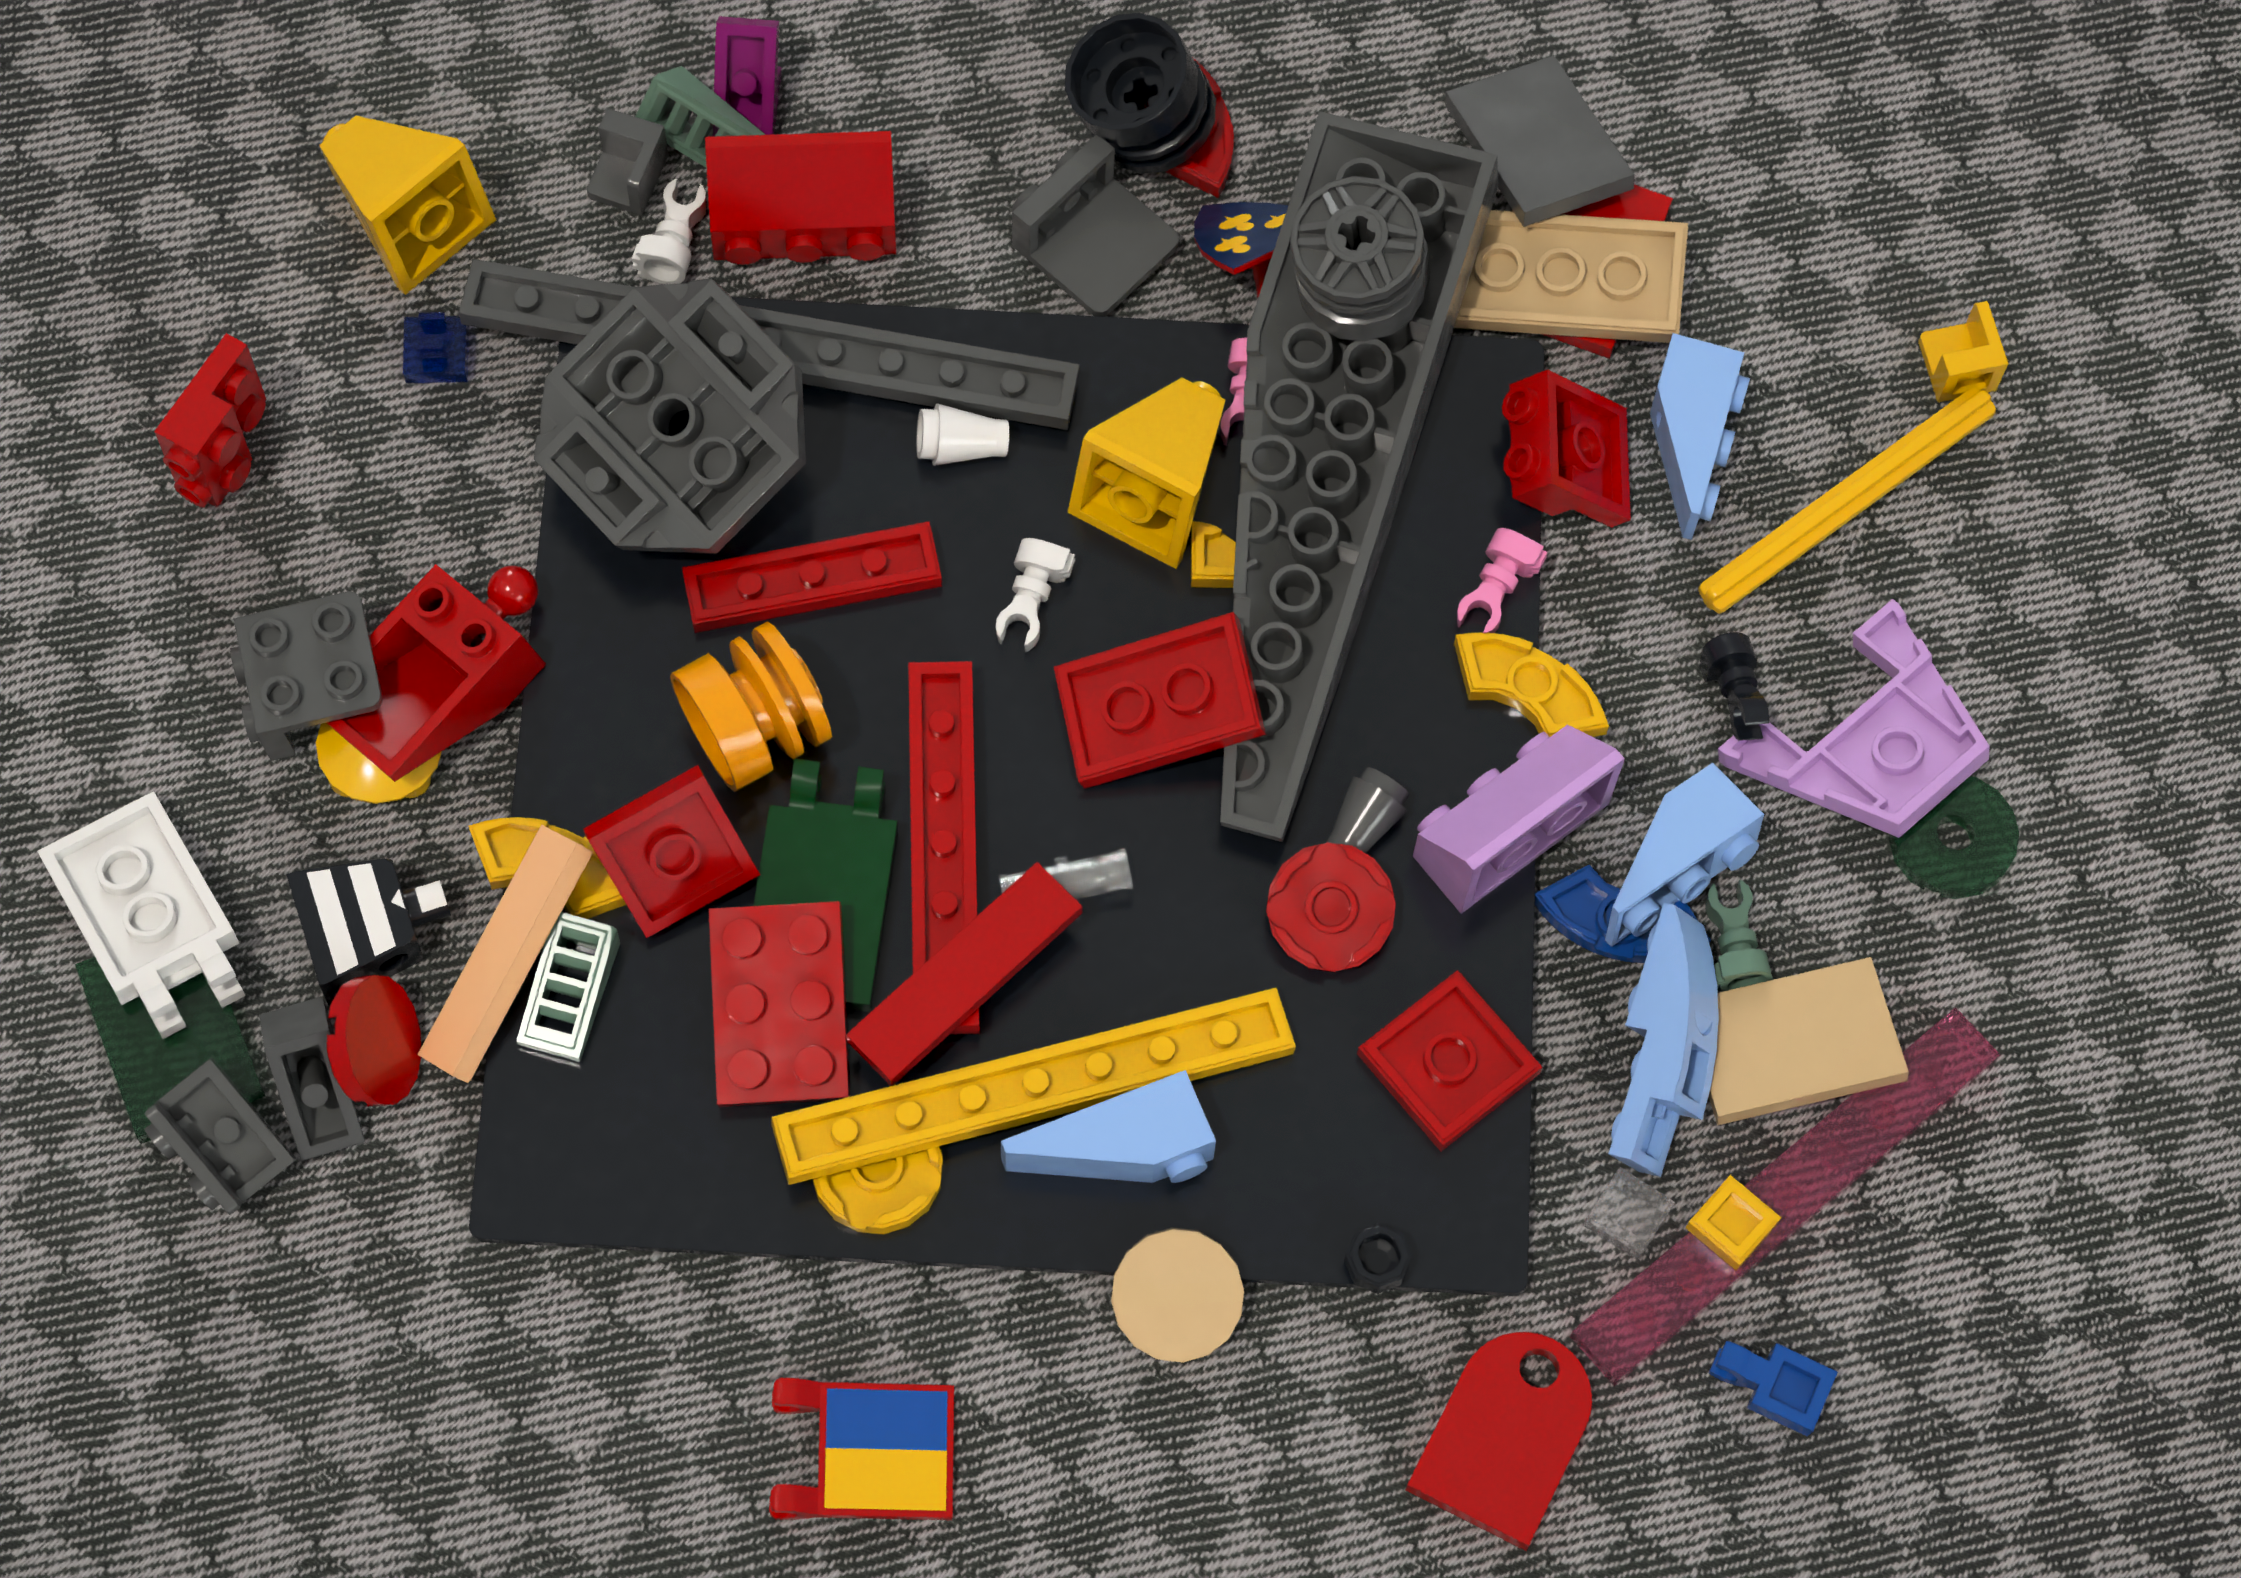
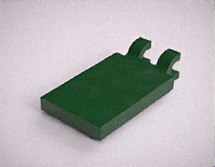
(834, 855)

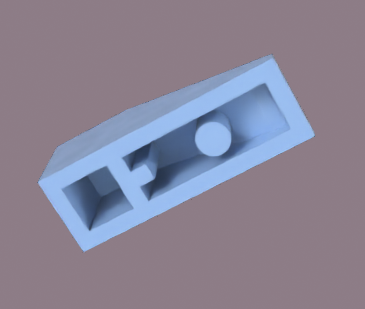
(1127, 1138)

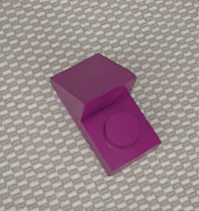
(748, 69)

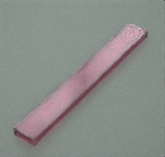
(1795, 1188)

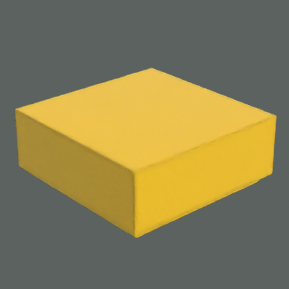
(1733, 1222)

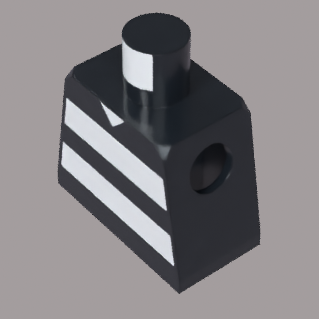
(362, 920)

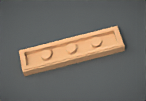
(505, 954)

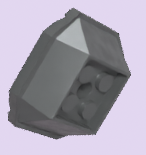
(624, 383)

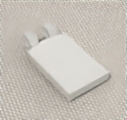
(144, 908)

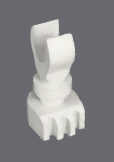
(666, 254)
(1039, 563)

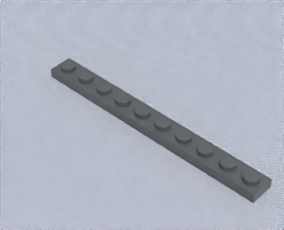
(826, 351)

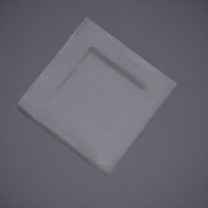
(1628, 1213)

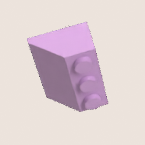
(1516, 813)

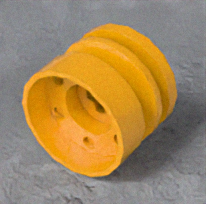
(751, 706)

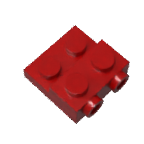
(207, 423)
(1567, 449)

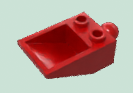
(439, 673)

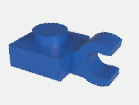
(1784, 1386)

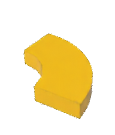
(1529, 681)
(504, 844)

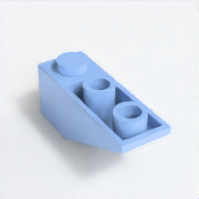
(1689, 420)
(1691, 839)

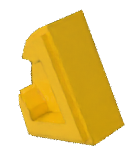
(1211, 557)

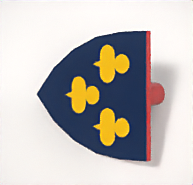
(1239, 236)

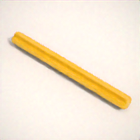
(1846, 500)

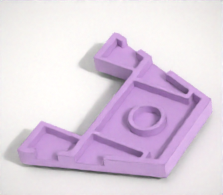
(1888, 756)

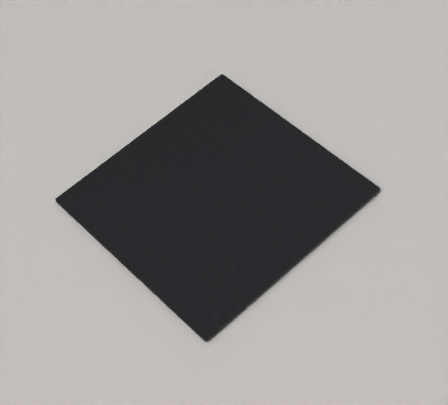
(1305, 1143)

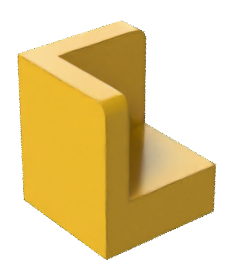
(1964, 355)

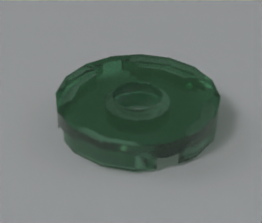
(1967, 870)

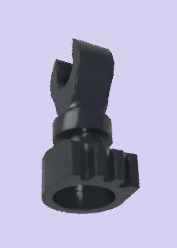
(1732, 663)

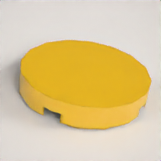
(884, 1193)

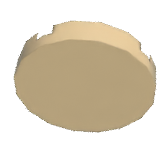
(1177, 1295)

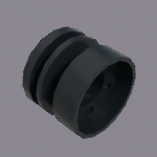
(1140, 92)

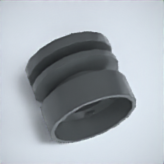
(1365, 289)

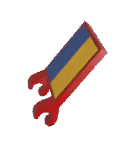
(879, 1451)

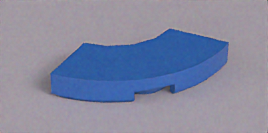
(1581, 912)

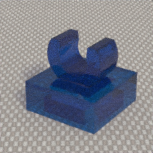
(435, 349)

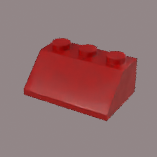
(801, 196)

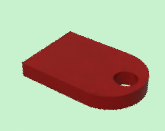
(1504, 1440)

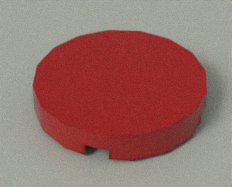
(1331, 907)
(374, 1041)

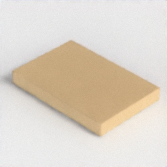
(1803, 1042)

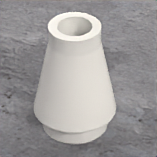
(959, 435)

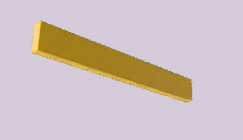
(1029, 1086)

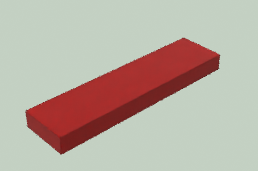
(812, 577)
(964, 974)

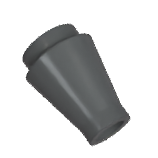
(1369, 810)

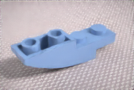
(1679, 1019)

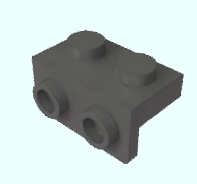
(217, 1137)

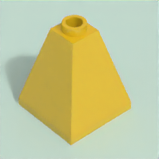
(409, 193)
(1148, 467)

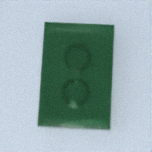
(151, 1065)

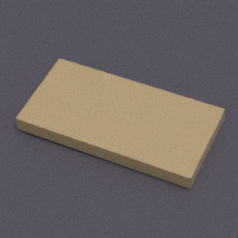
(1578, 278)

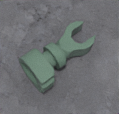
(1740, 960)

